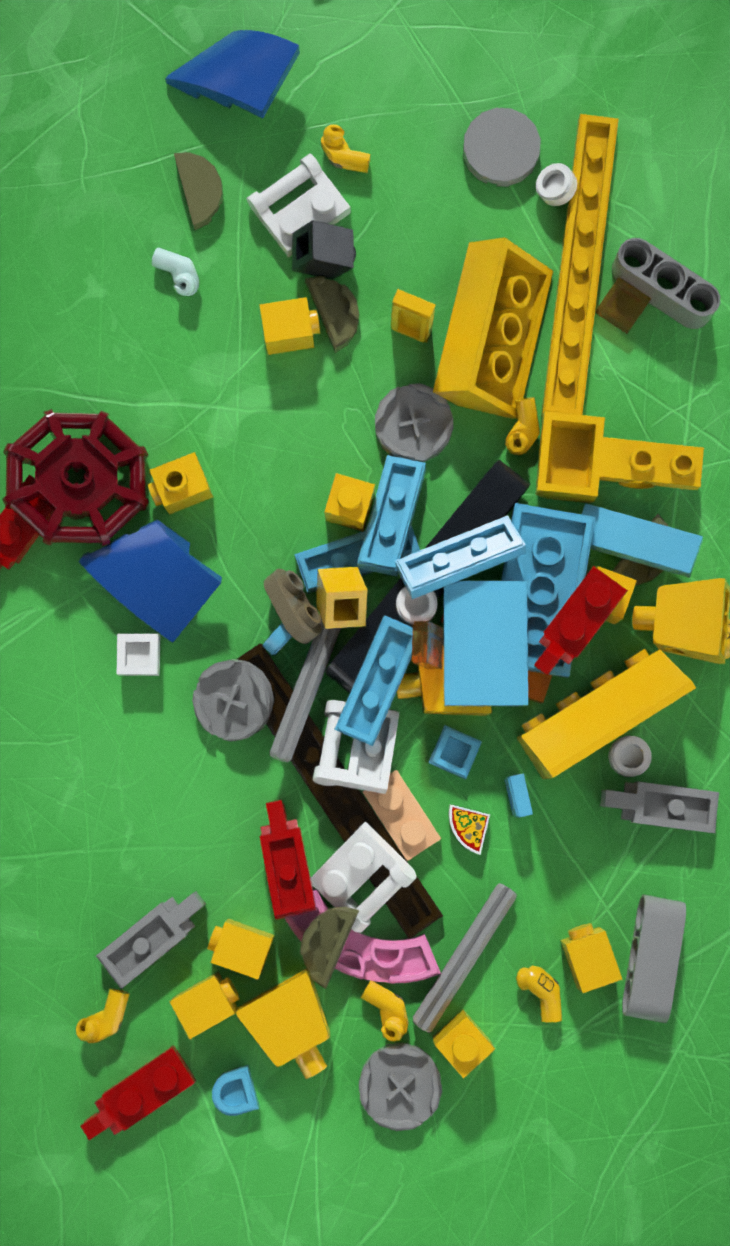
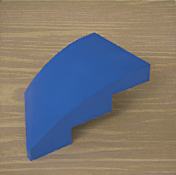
(239, 70)
(154, 577)

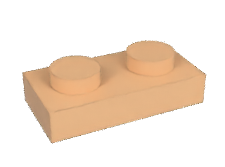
(403, 817)

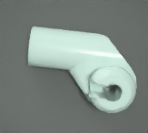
(181, 269)

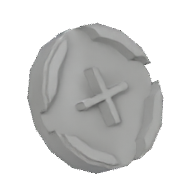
(501, 146)
(413, 423)
(233, 700)
(400, 1086)

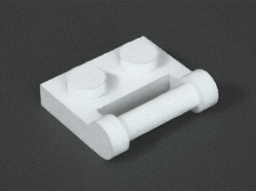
(319, 203)
(368, 764)
(354, 866)

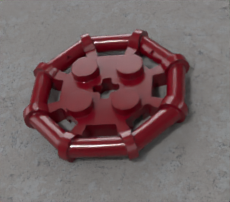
(75, 499)

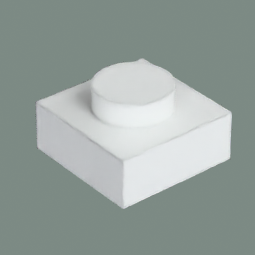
(138, 654)

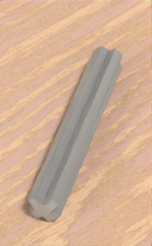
(304, 694)
(464, 958)

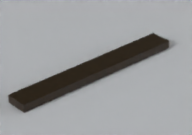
(343, 805)

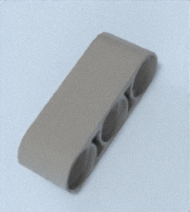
(685, 282)
(654, 958)

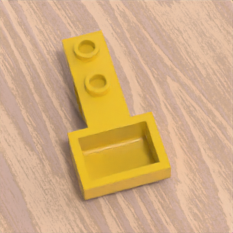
(578, 456)

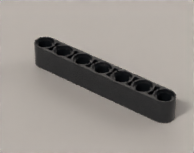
(486, 503)

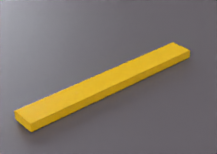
(580, 266)

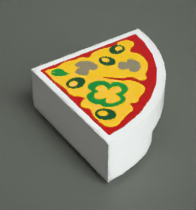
(468, 827)

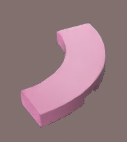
(374, 957)

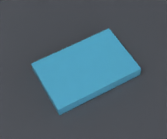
(485, 643)

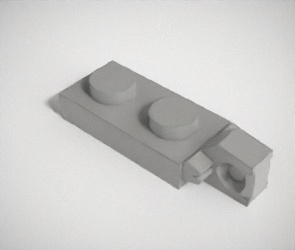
(665, 806)
(149, 938)

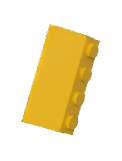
(493, 328)
(604, 713)

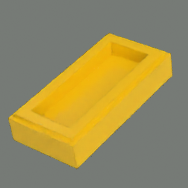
(412, 316)

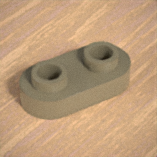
(292, 605)

